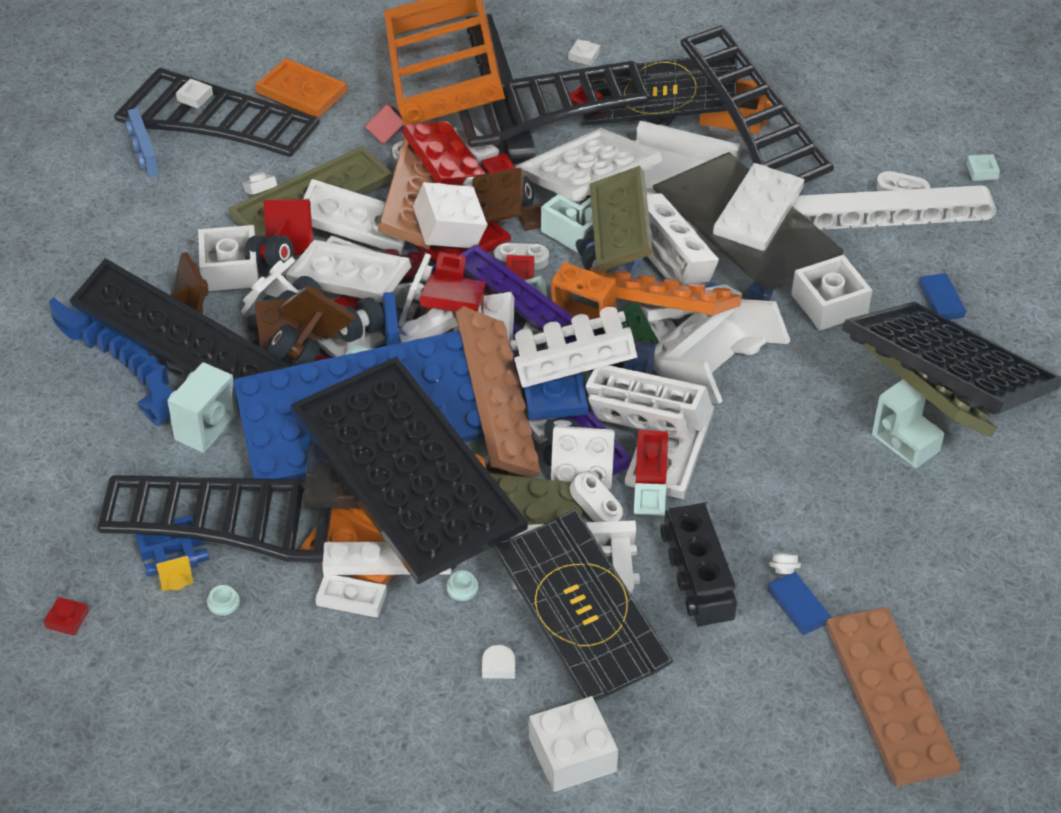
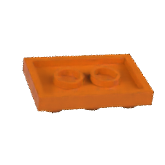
(301, 87)
(348, 527)

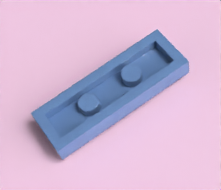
(141, 142)

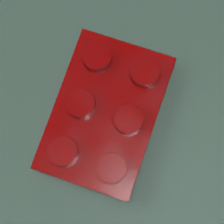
(442, 152)

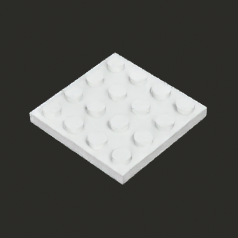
(586, 160)

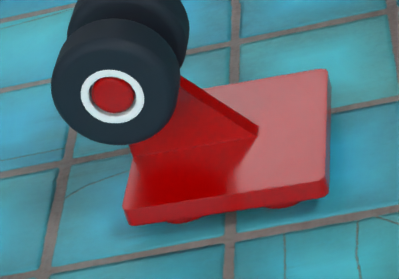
(286, 232)

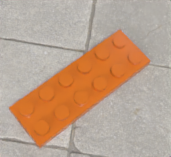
(671, 293)

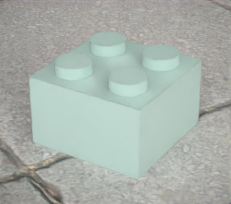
(202, 407)

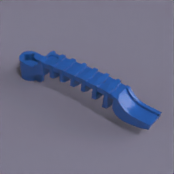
(80, 326)

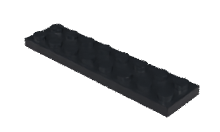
(167, 325)

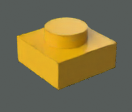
(175, 574)

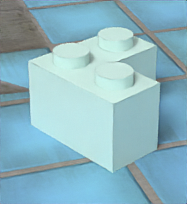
(566, 220)
(903, 427)

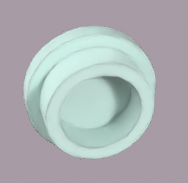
(462, 586)
(223, 600)

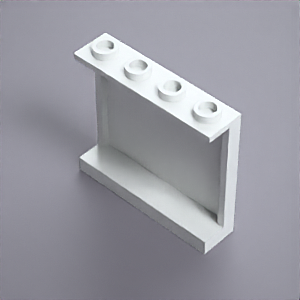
(678, 151)

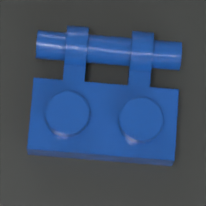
(159, 546)

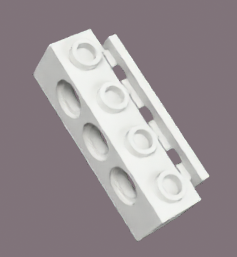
(676, 246)
(609, 393)

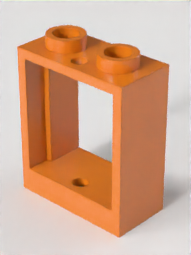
(723, 118)
(593, 287)

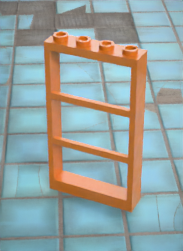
(455, 96)

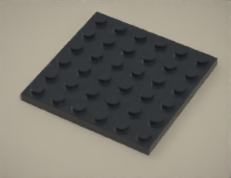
(952, 356)

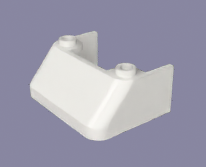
(709, 340)

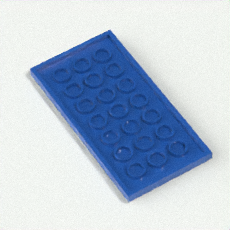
(280, 444)

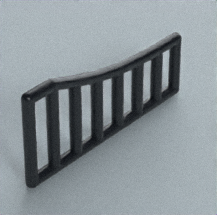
(763, 88)
(568, 110)
(223, 130)
(226, 536)

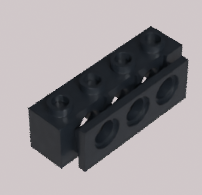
(700, 564)

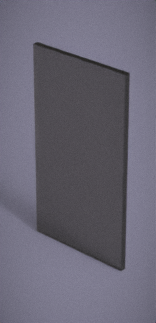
(704, 194)

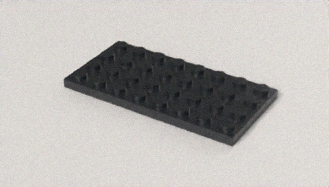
(408, 469)

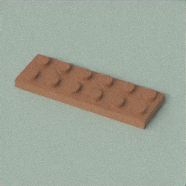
(398, 212)
(498, 393)
(892, 697)

